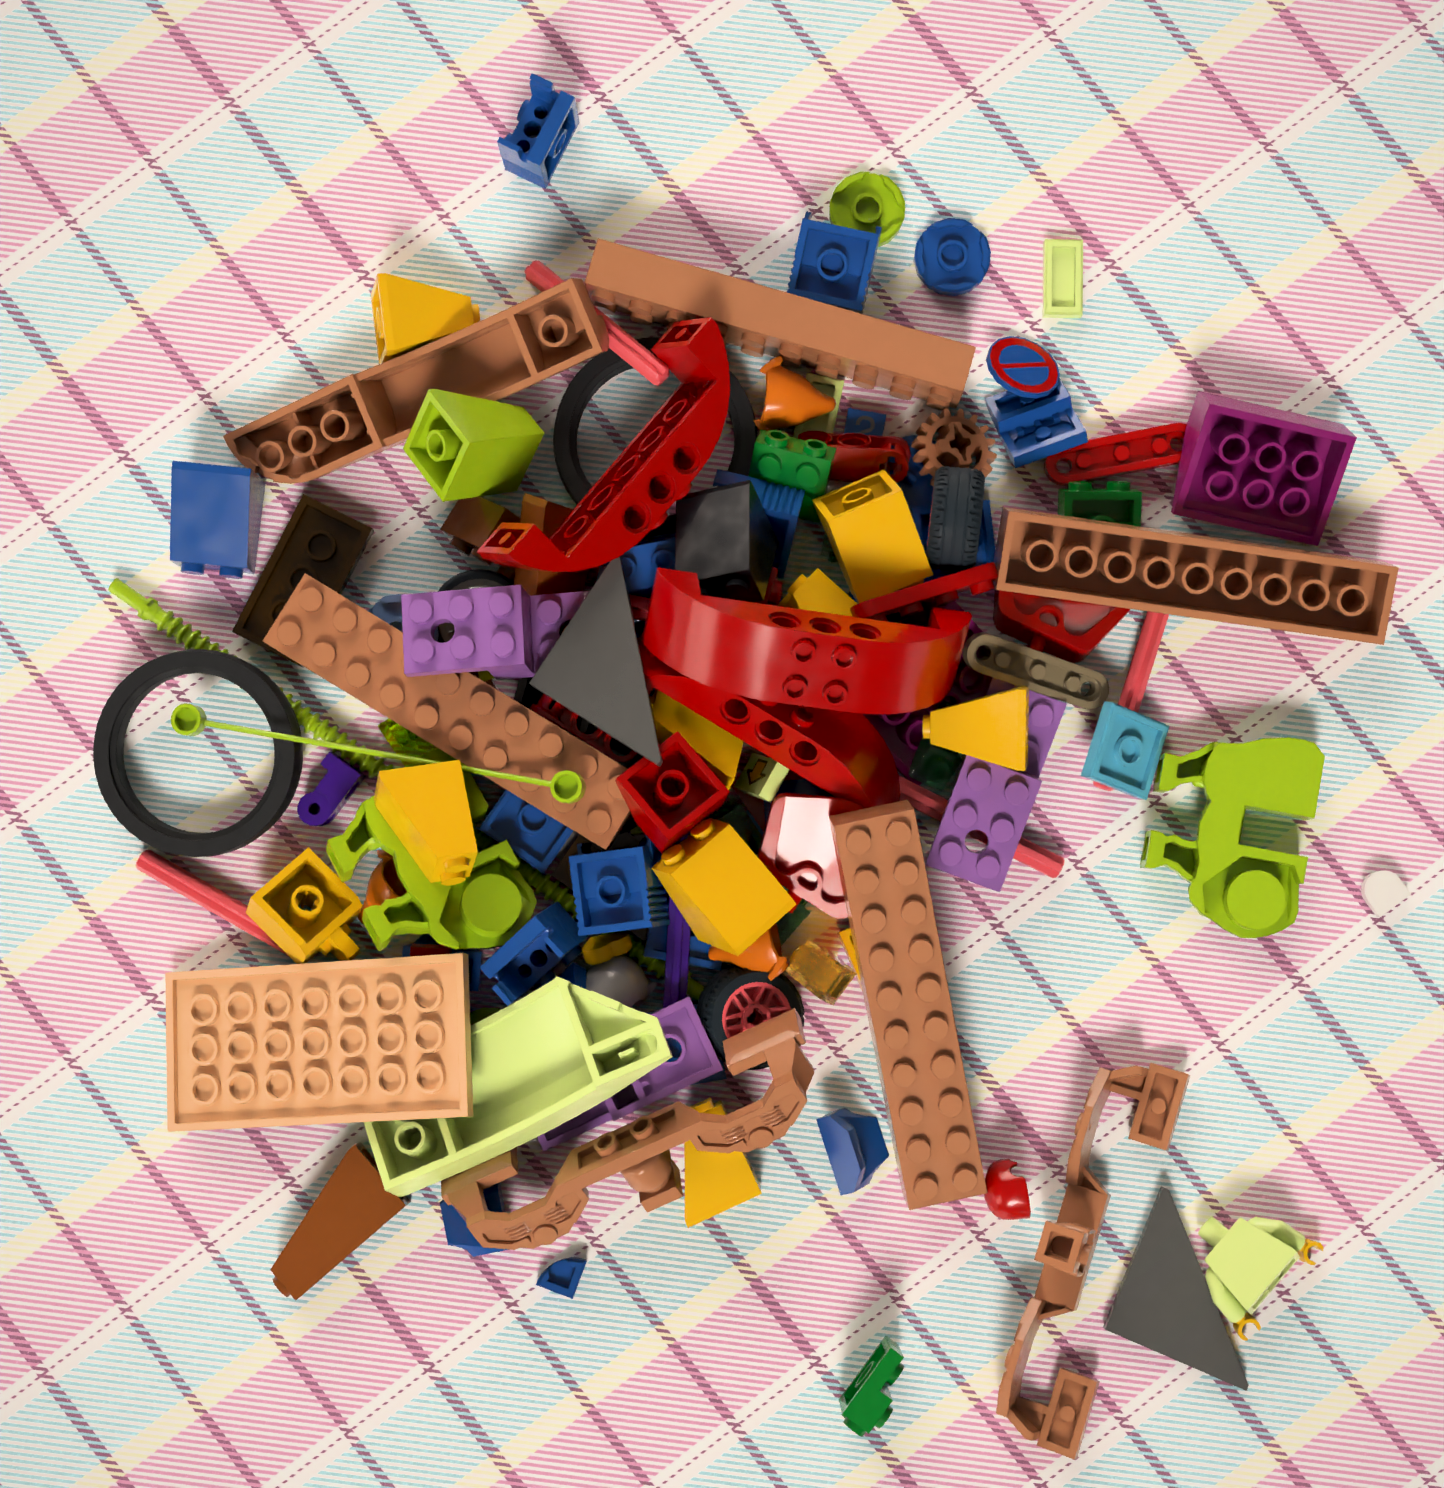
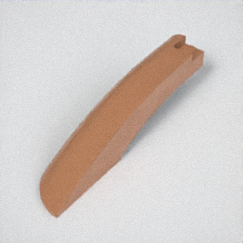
(381, 403)

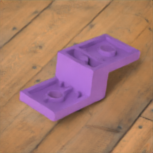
(493, 626)
(994, 801)
(694, 1064)

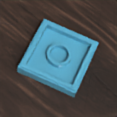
(1125, 750)

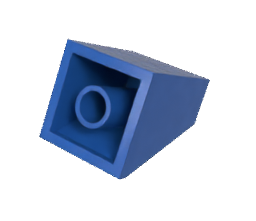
(215, 518)

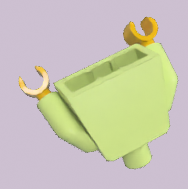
(1250, 1263)

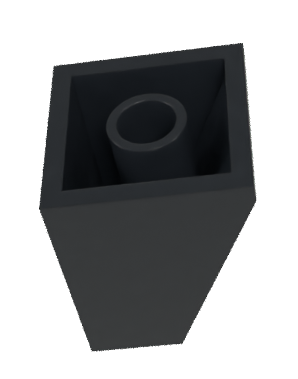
(726, 541)

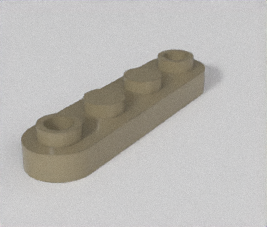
(1035, 670)

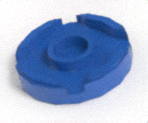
(952, 257)

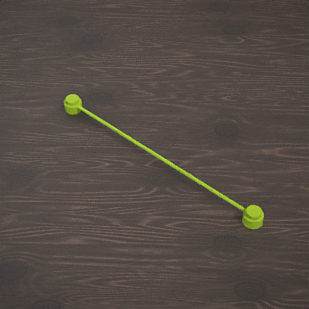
(191, 721)

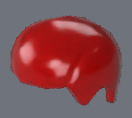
(1006, 1192)

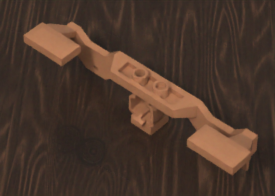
(644, 1146)
(1069, 1249)

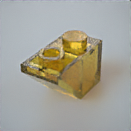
(820, 971)

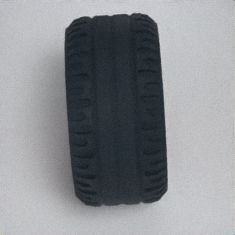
(955, 518)
(738, 993)

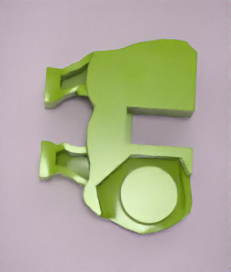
(1233, 884)
(466, 915)

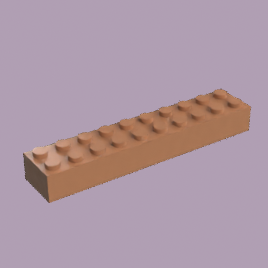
(781, 325)
(1194, 576)
(448, 710)
(908, 1003)

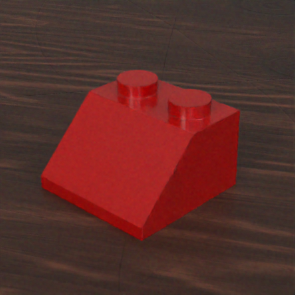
(671, 797)

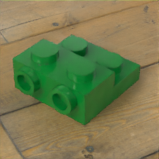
(794, 464)
(1113, 504)
(867, 1396)

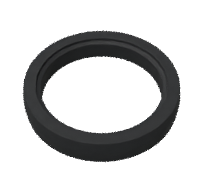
(587, 383)
(110, 766)

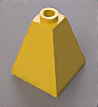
(415, 315)
(985, 728)

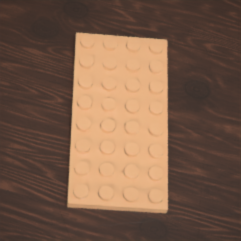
(319, 1043)

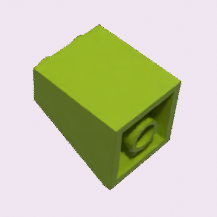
(471, 445)

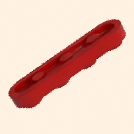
(1117, 455)
(941, 590)

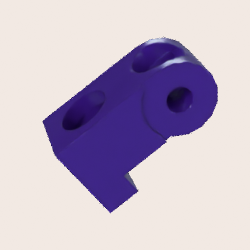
(332, 792)

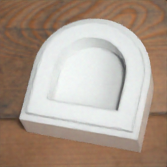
(1383, 891)

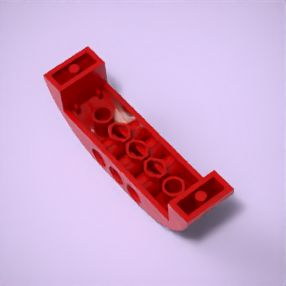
(646, 475)
(802, 653)
(822, 745)

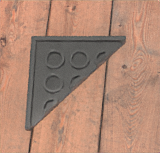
(600, 667)
(1168, 1301)

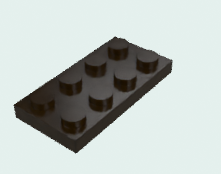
(313, 543)

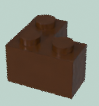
(473, 523)

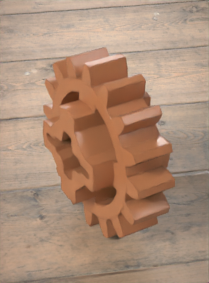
(955, 445)

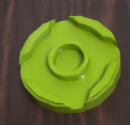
(868, 202)

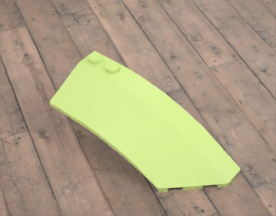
(529, 1074)

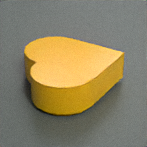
(606, 946)

